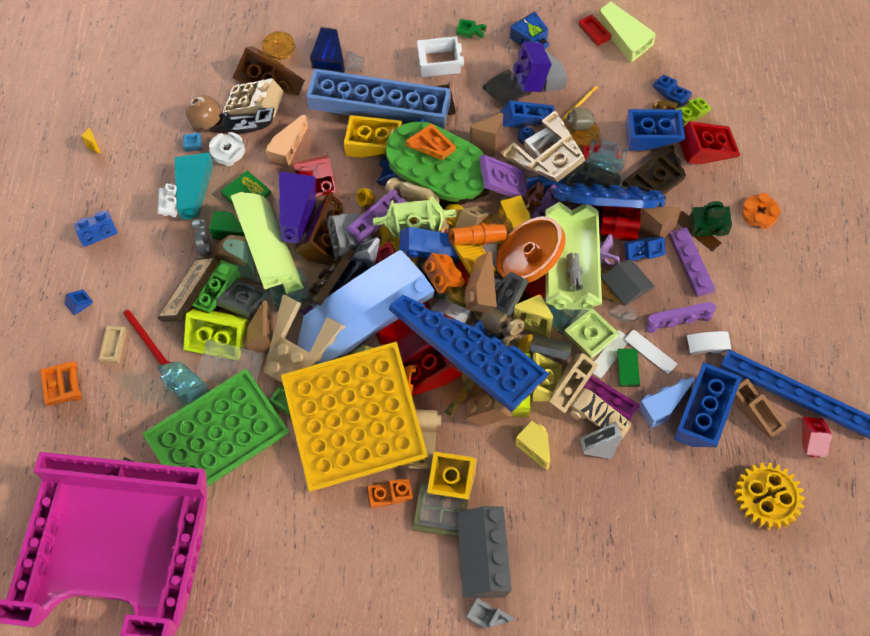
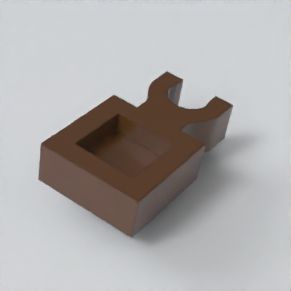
(534, 196)

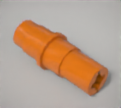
(477, 234)

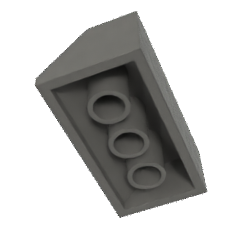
(483, 552)

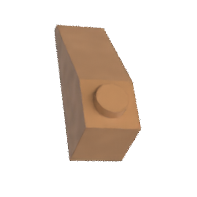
(480, 290)

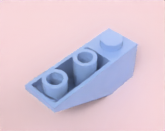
(661, 406)

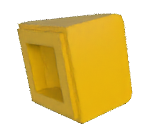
(90, 141)
(525, 343)

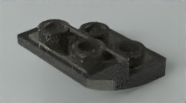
(505, 88)

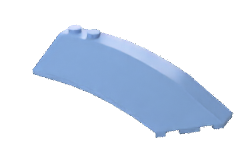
(364, 305)

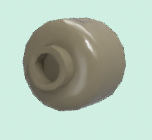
(580, 119)

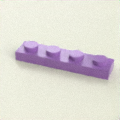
(691, 262)

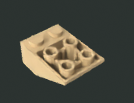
(250, 97)

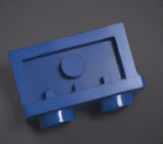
(95, 228)

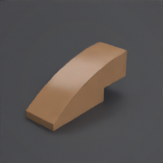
(758, 409)

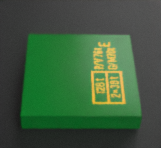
(245, 183)

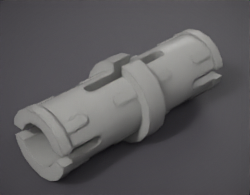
(574, 272)

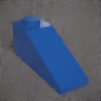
(524, 114)

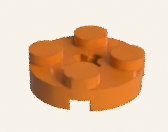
(764, 202)

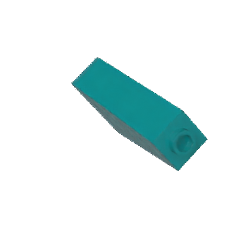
(192, 180)

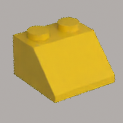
(452, 475)

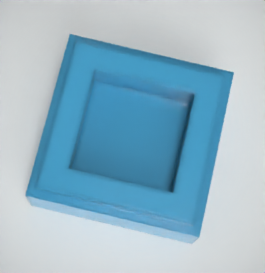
(192, 142)

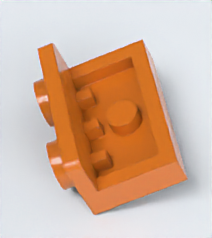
(442, 272)

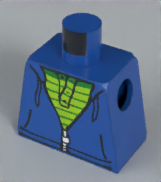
(530, 30)

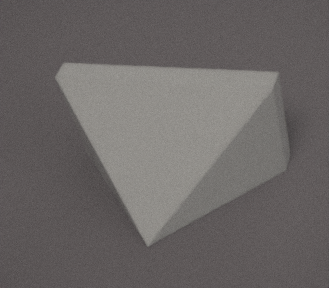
(367, 252)
(602, 442)

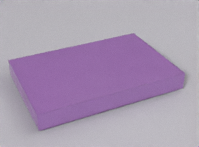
(503, 177)

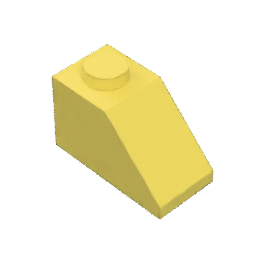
(535, 443)

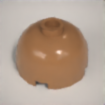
(203, 112)

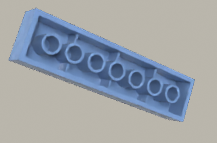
(377, 98)

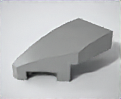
(486, 615)

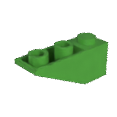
(219, 281)

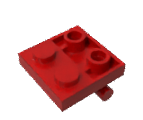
(620, 222)

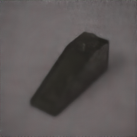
(592, 174)

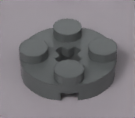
(201, 239)

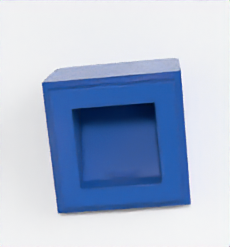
(77, 301)

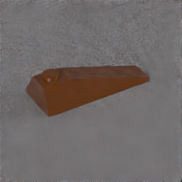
(260, 66)
(316, 241)

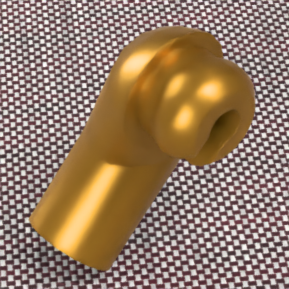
(664, 104)

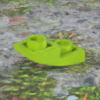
(694, 110)

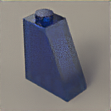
(327, 51)

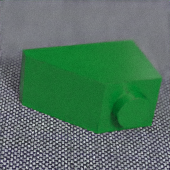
(225, 224)

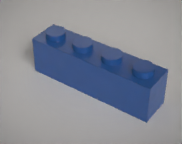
(424, 242)

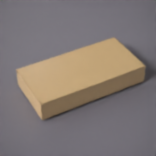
(112, 344)

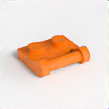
(54, 385)

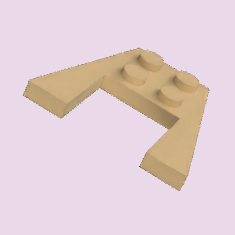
(555, 161)
(285, 355)

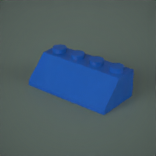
(707, 407)

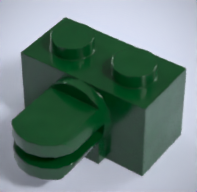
(710, 220)

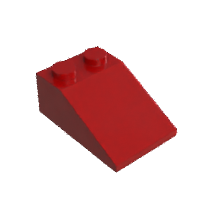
(708, 143)

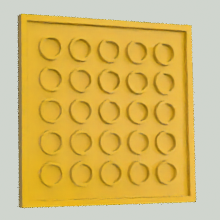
(353, 417)

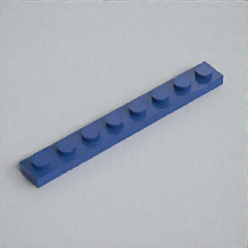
(797, 393)

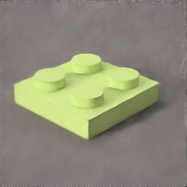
(591, 333)

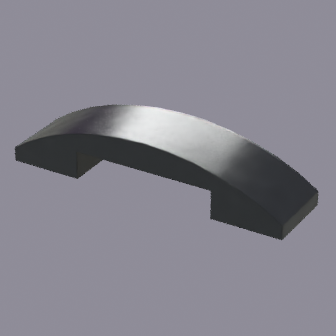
(244, 123)

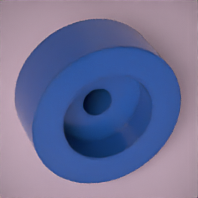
(524, 133)

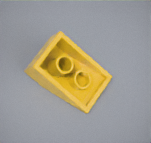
(368, 136)

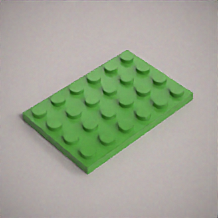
(218, 429)

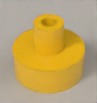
(364, 197)

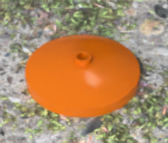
(531, 248)

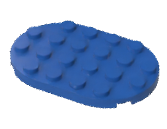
(610, 196)

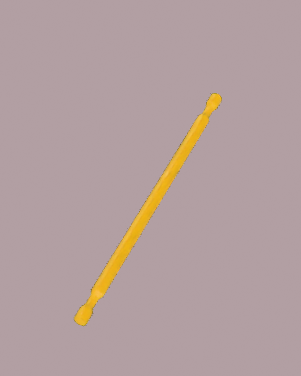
(580, 102)

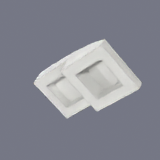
(709, 342)

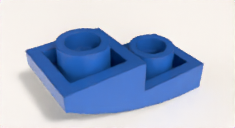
(668, 88)

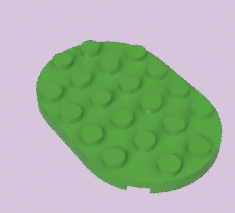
(451, 178)

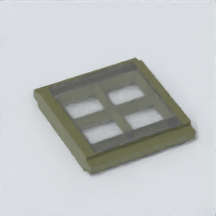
(437, 512)

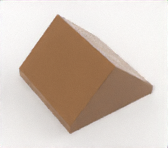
(487, 134)
(658, 221)

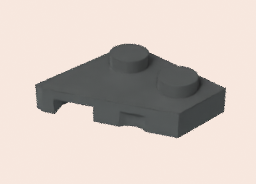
(509, 292)

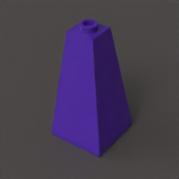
(296, 204)

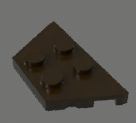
(659, 173)
(328, 278)

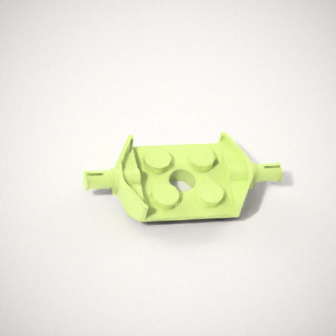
(427, 211)

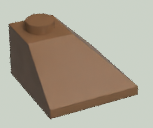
(260, 330)

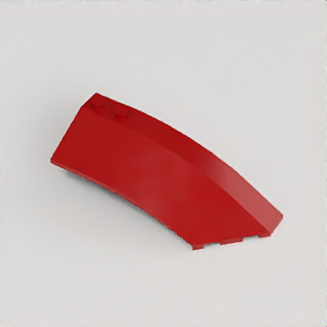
(431, 366)

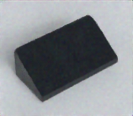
(351, 271)

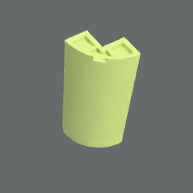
(263, 237)
(582, 237)

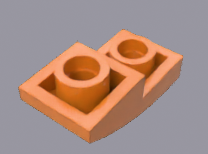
(389, 494)

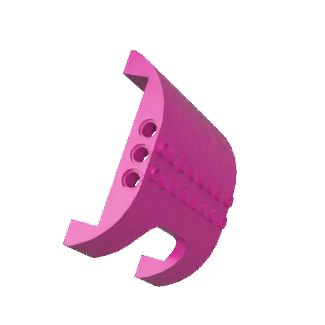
(111, 536)

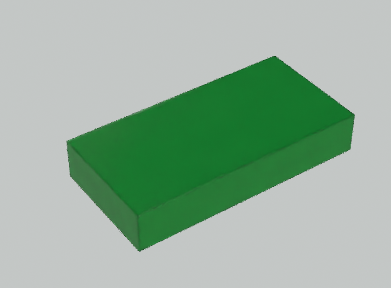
(628, 368)

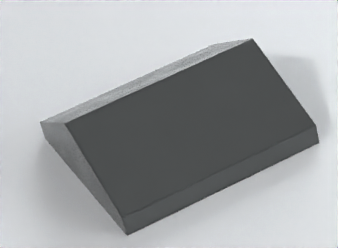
(627, 282)

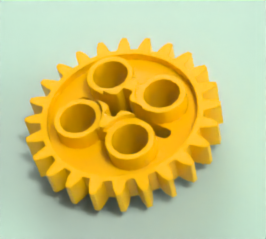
(779, 512)

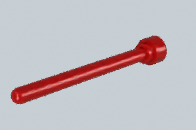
(145, 337)

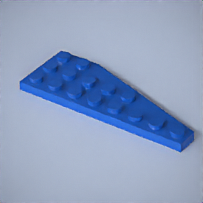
(494, 366)

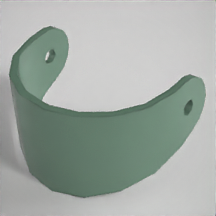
(242, 251)

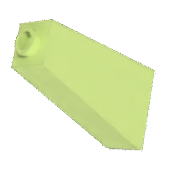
(626, 31)

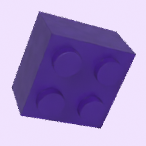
(532, 66)

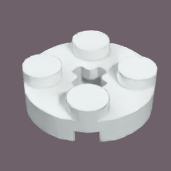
(230, 156)

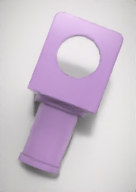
(605, 247)

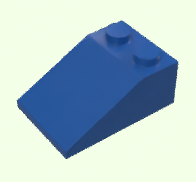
(653, 128)

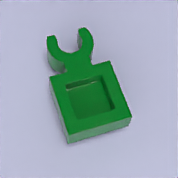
(468, 28)

